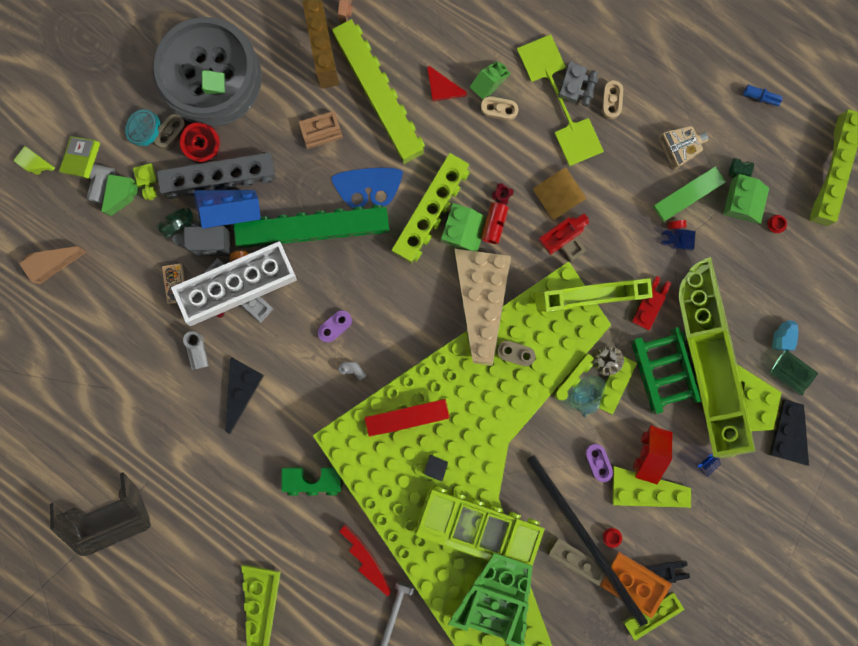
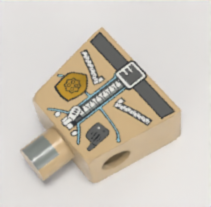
(682, 145)

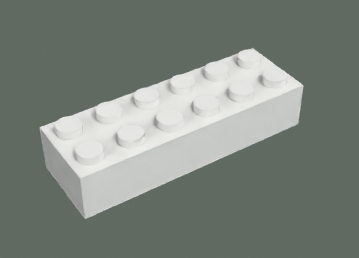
(233, 284)

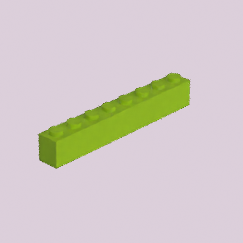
(378, 91)

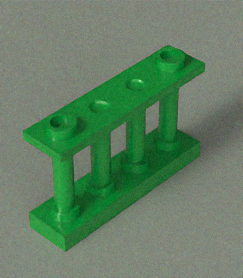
(652, 384)

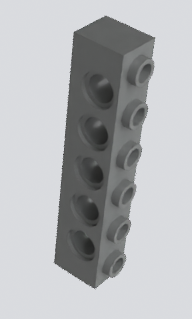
(169, 177)

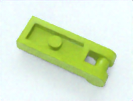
(573, 377)

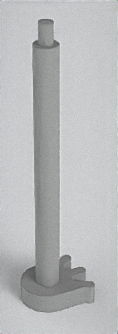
(402, 588)

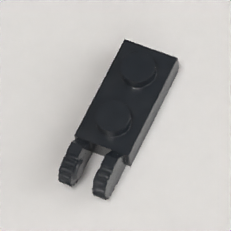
(666, 570)

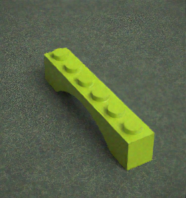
(829, 201)
(593, 294)

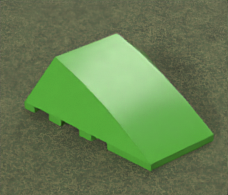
(498, 601)

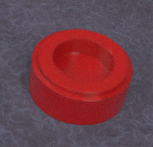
(677, 224)

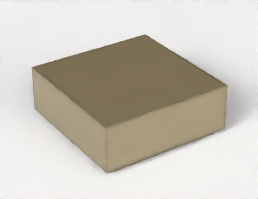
(573, 249)

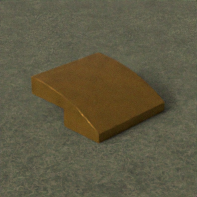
(559, 193)

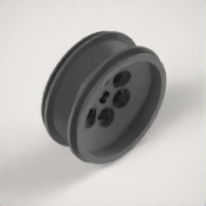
(179, 56)

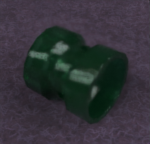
(739, 167)

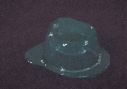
(587, 395)

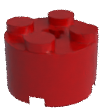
(190, 137)

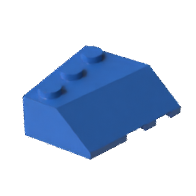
(226, 207)

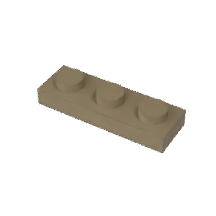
(576, 561)

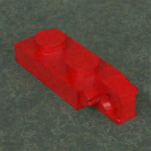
(563, 233)

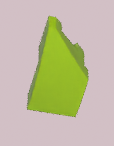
(32, 162)

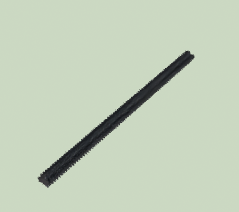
(588, 541)

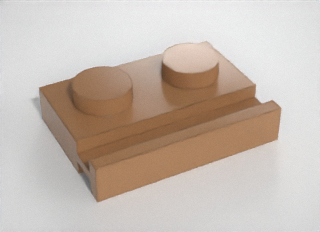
(320, 130)

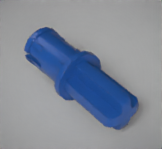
(762, 95)

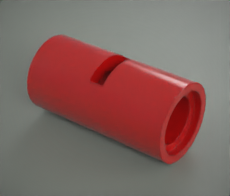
(494, 223)

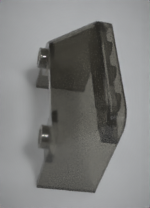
(104, 526)

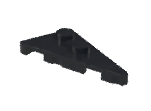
(241, 388)

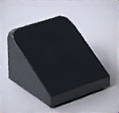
(435, 468)

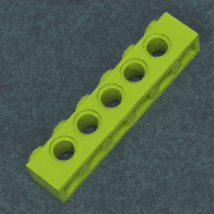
(451, 165)

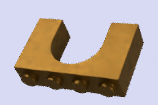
(320, 43)

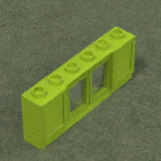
(477, 528)

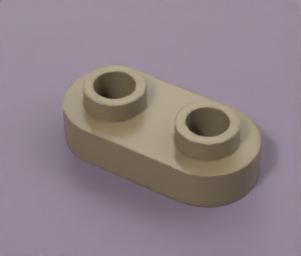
(167, 130)
(516, 353)

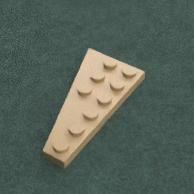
(483, 292)

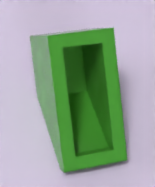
(118, 193)

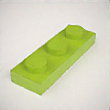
(615, 386)
(668, 608)

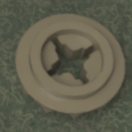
(611, 367)

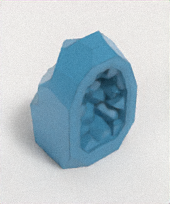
(786, 336)

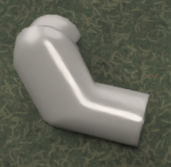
(352, 368)

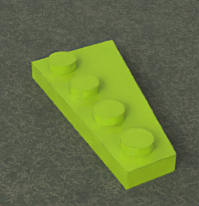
(636, 492)
(260, 602)

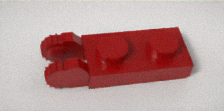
(650, 307)

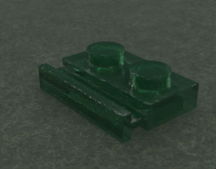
(793, 372)

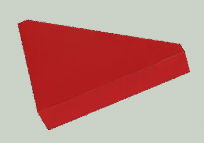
(442, 87)

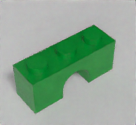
(294, 482)

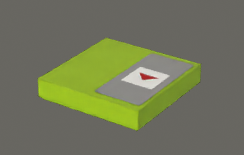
(79, 157)

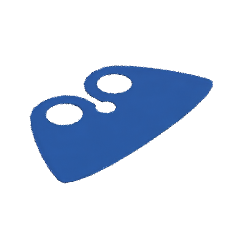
(376, 178)

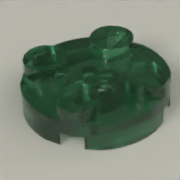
(175, 221)

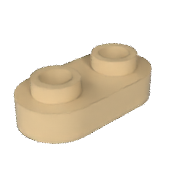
(612, 101)
(499, 106)

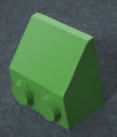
(746, 199)
(463, 228)

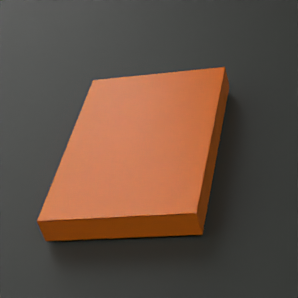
(642, 584)

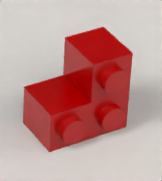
(654, 455)

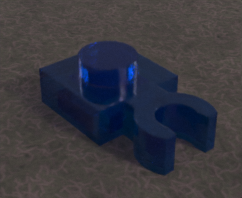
(682, 239)

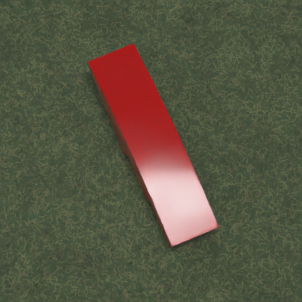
(407, 417)
(369, 566)

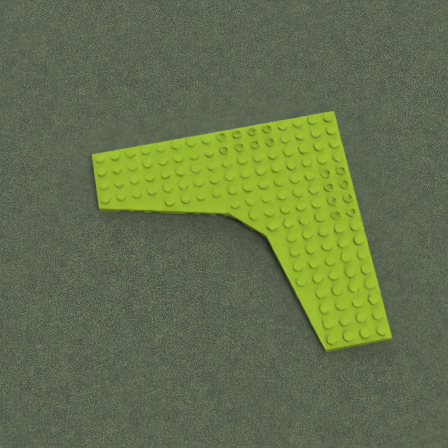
(485, 414)

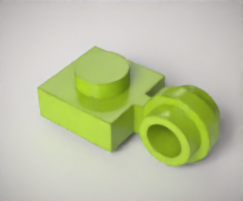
(146, 176)

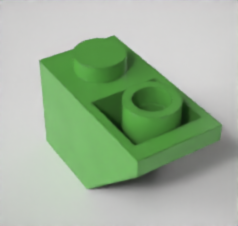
(489, 79)

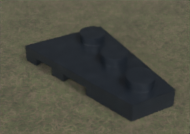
(790, 434)

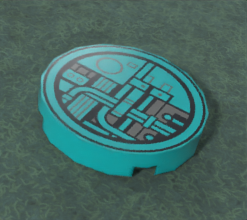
(142, 127)

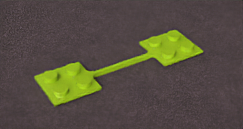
(577, 139)

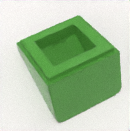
(213, 82)

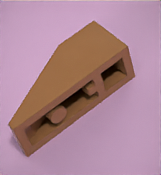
(44, 264)

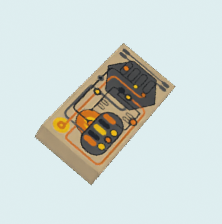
(172, 276)

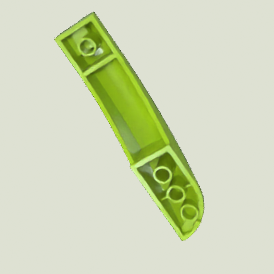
(715, 362)

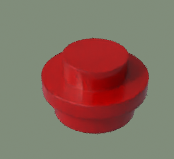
(777, 224)
(612, 537)

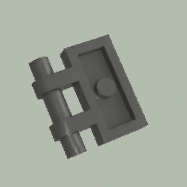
(572, 83)

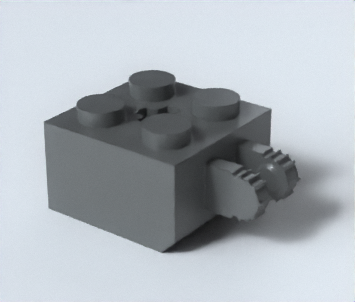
(205, 241)

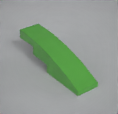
(689, 194)

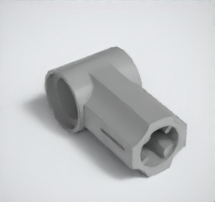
(98, 183)
(197, 352)

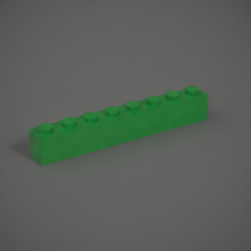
(312, 227)

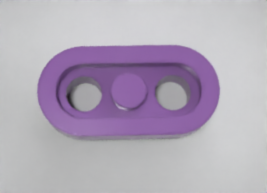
(334, 326)
(599, 462)

